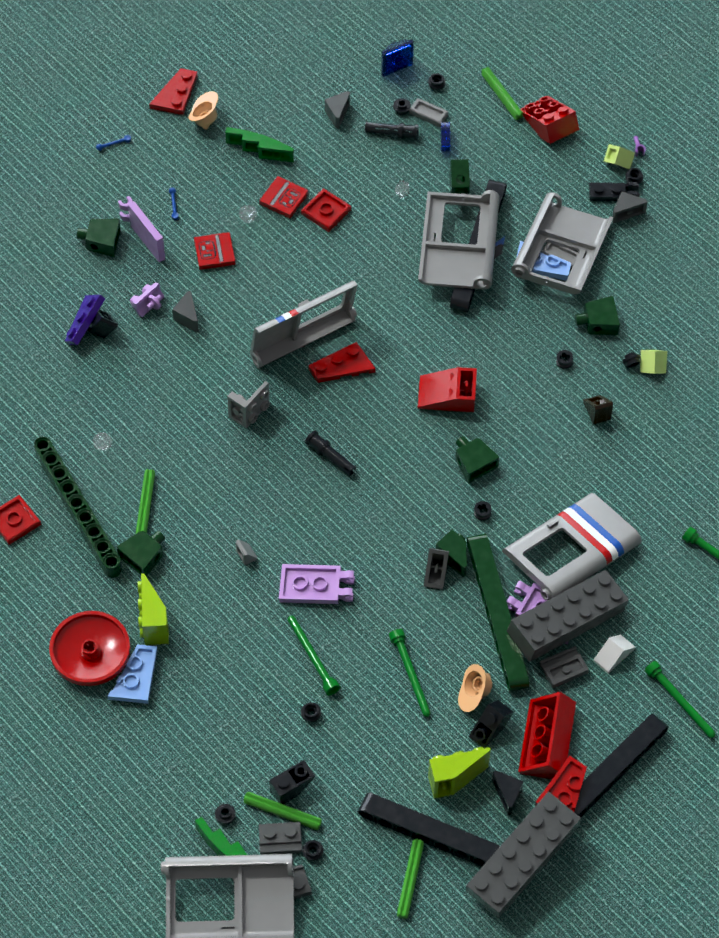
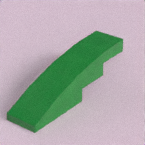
(265, 146)
(217, 840)

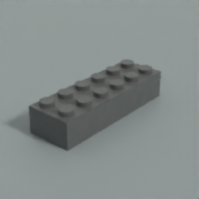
(567, 615)
(523, 855)

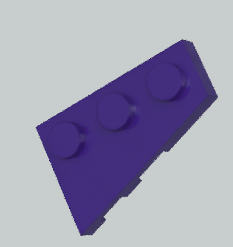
(84, 317)

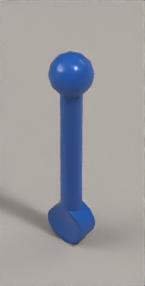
(127, 138)
(175, 215)

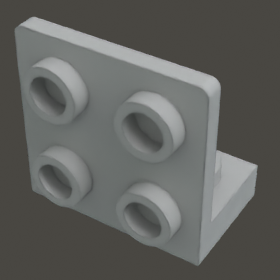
(247, 411)

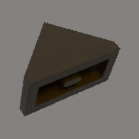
(598, 408)

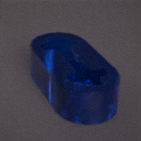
(445, 136)

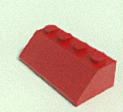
(547, 735)

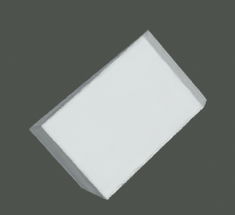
(613, 653)

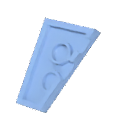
(550, 266)
(137, 677)

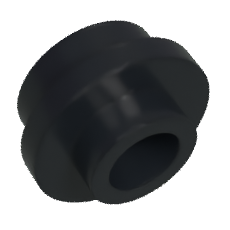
(436, 81)
(401, 106)
(634, 172)
(631, 360)
(310, 707)
(228, 818)
(312, 844)

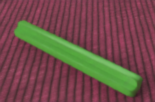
(502, 93)
(145, 501)
(282, 810)
(410, 879)

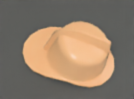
(204, 110)
(475, 687)

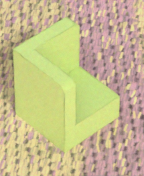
(619, 156)
(653, 361)

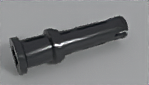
(402, 129)
(324, 448)

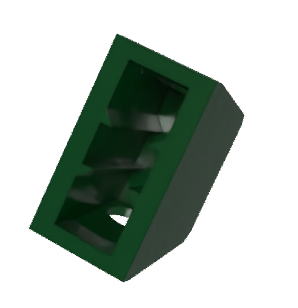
(459, 176)
(101, 236)
(600, 317)
(475, 458)
(142, 551)

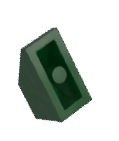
(456, 546)

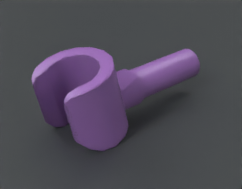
(639, 147)

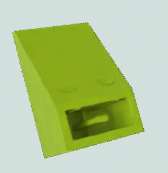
(153, 614)
(455, 771)

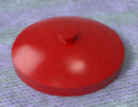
(89, 648)

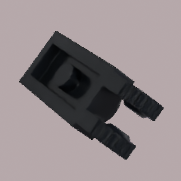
(611, 191)

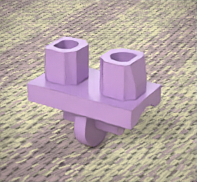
(149, 299)

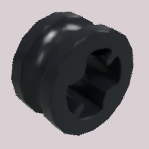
(568, 356)
(482, 516)

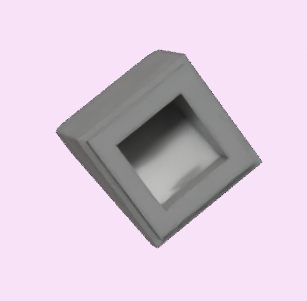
(245, 552)

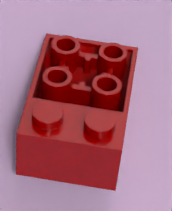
(550, 119)
(448, 390)

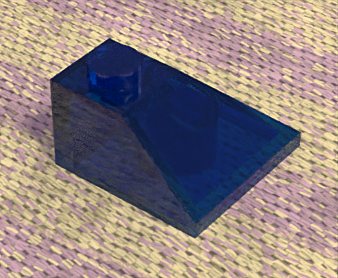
(397, 56)

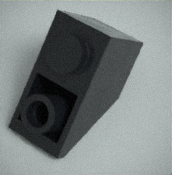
(491, 723)
(291, 782)

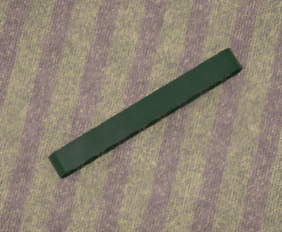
(79, 513)
(497, 612)

